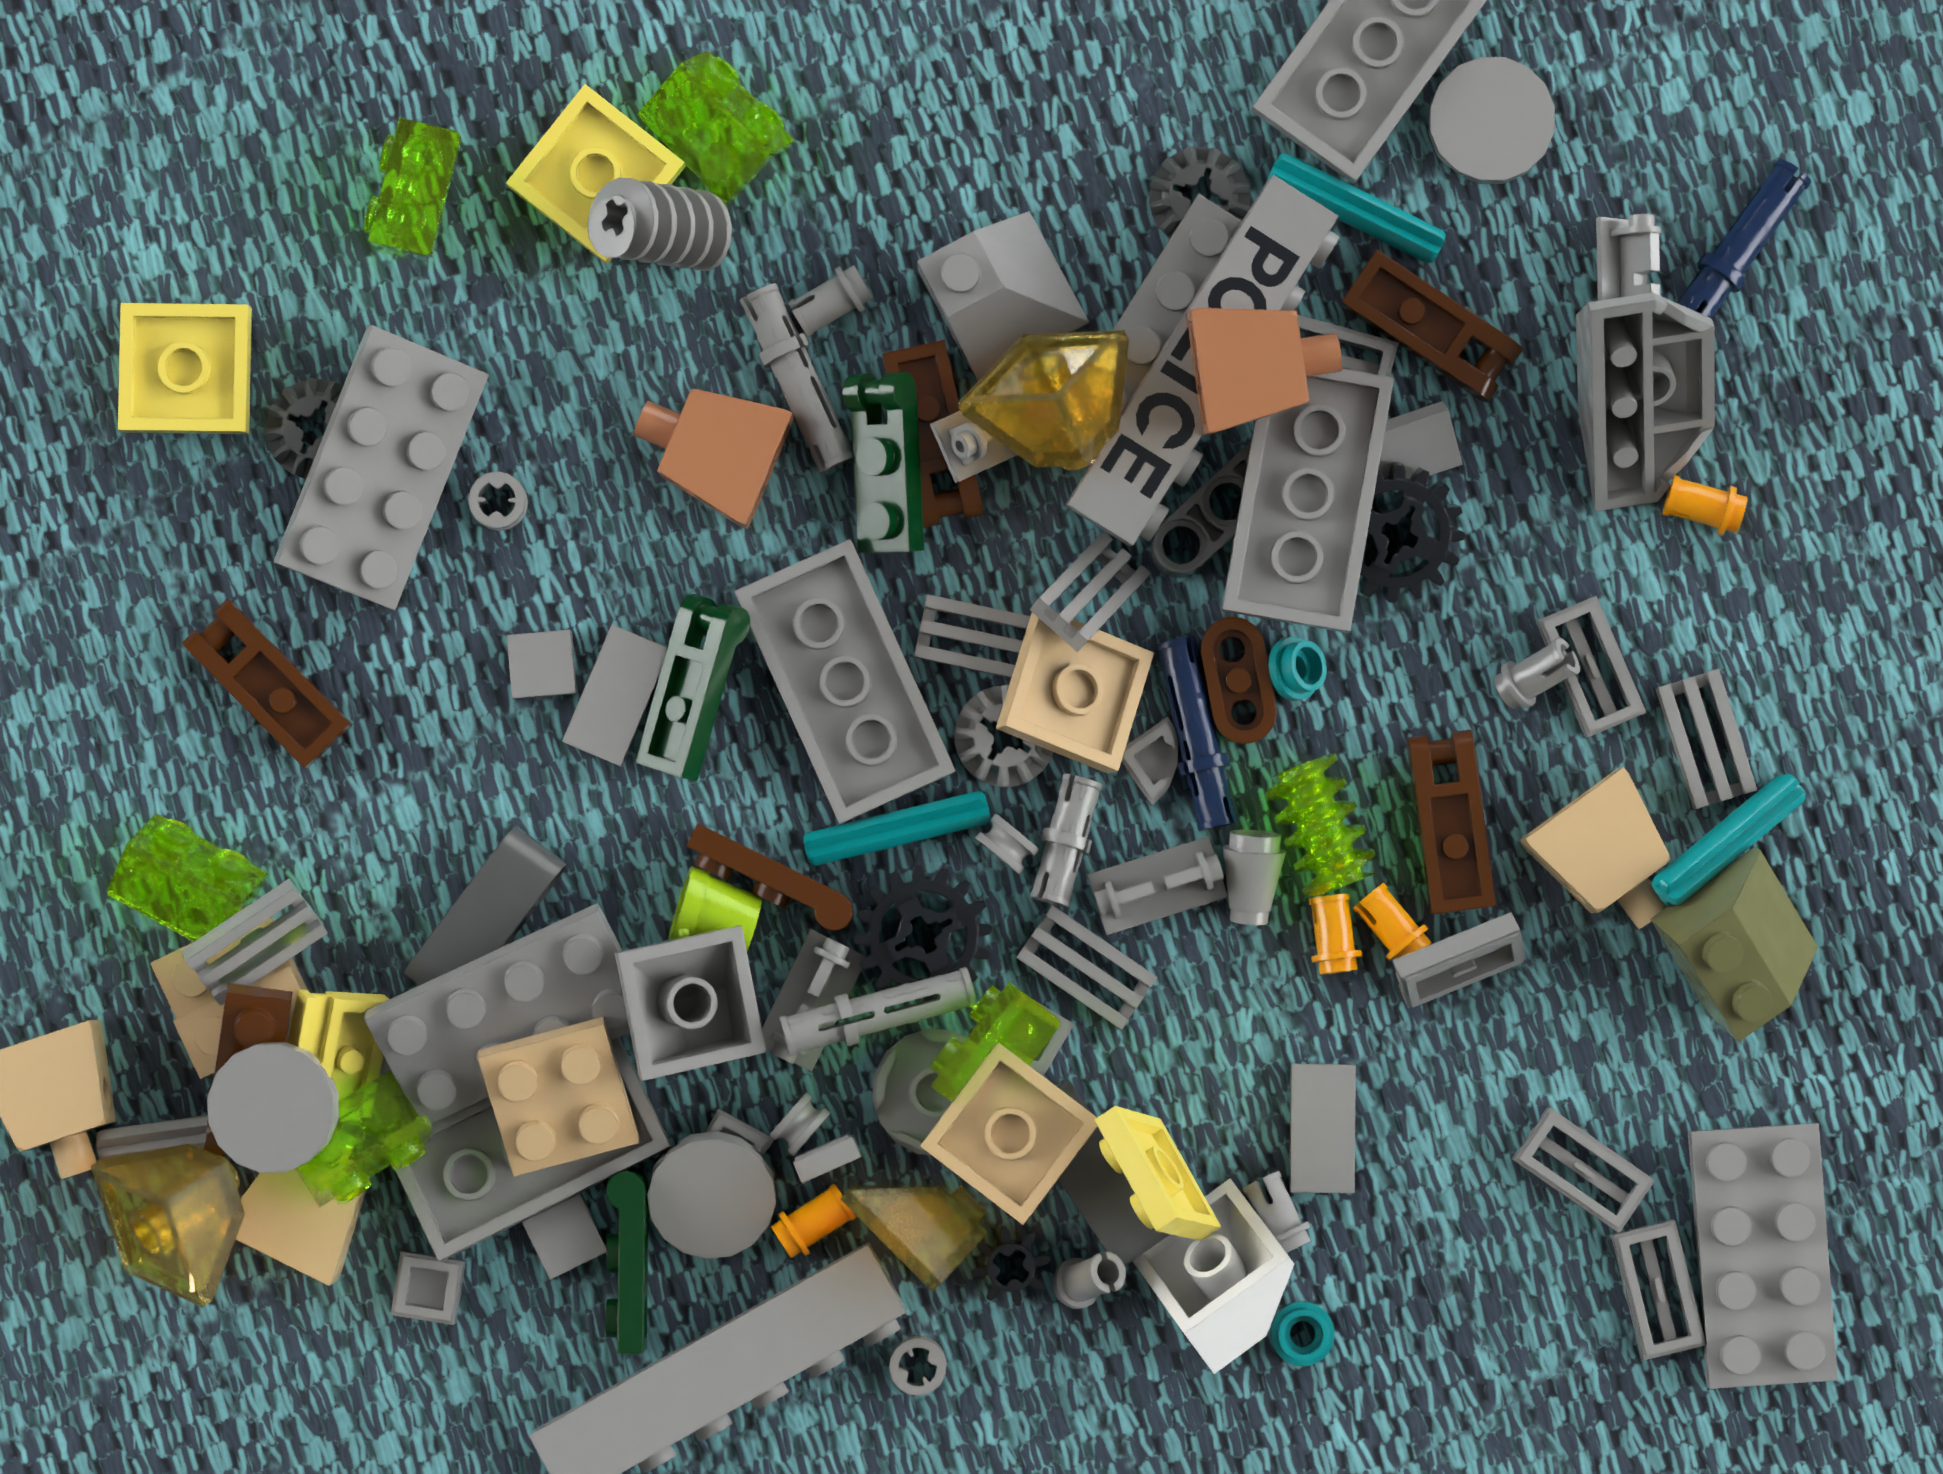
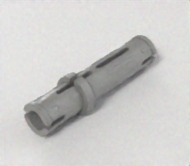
(792, 366)
(802, 1032)

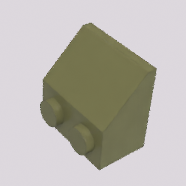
(1740, 945)

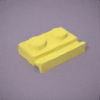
(338, 1036)

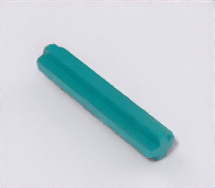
(1362, 209)
(896, 828)
(1728, 840)

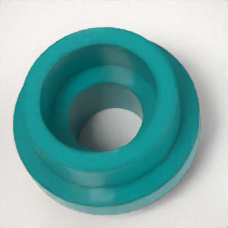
(1296, 668)
(1302, 1354)

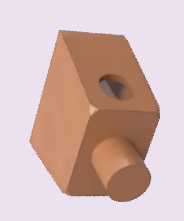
(1253, 363)
(718, 449)

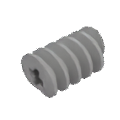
(659, 224)

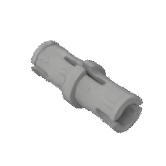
(1066, 840)

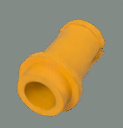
(1705, 505)
(1391, 923)
(1333, 934)
(812, 1222)

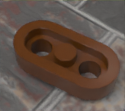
(1238, 680)

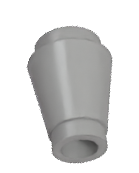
(1252, 874)

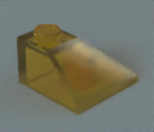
(1053, 397)
(173, 1216)
(921, 1224)

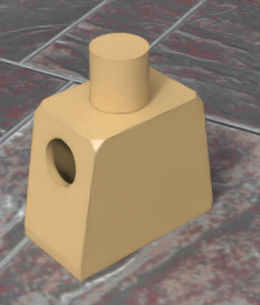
(1604, 849)
(57, 1092)
(293, 1229)

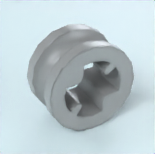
(496, 520)
(1007, 843)
(799, 1124)
(900, 1374)

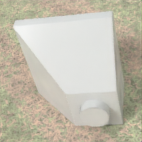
(1221, 1286)

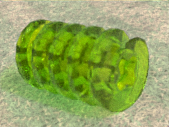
(1320, 826)

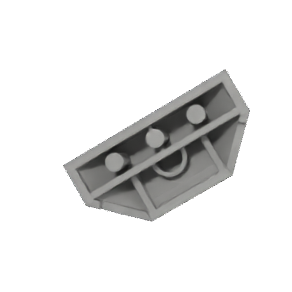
(1642, 394)

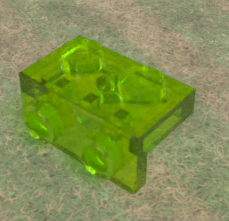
(715, 124)
(414, 188)
(183, 878)
(1004, 1018)

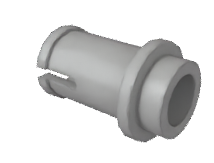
(831, 300)
(1523, 681)
(1279, 1216)
(1081, 1281)

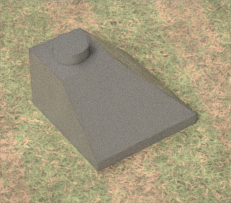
(999, 288)
(690, 1002)

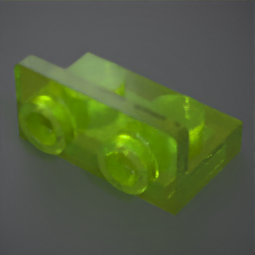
(372, 1132)

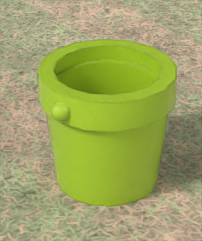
(713, 905)

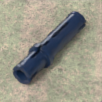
(1724, 268)
(1197, 736)

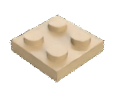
(1073, 699)
(558, 1096)
(1010, 1133)

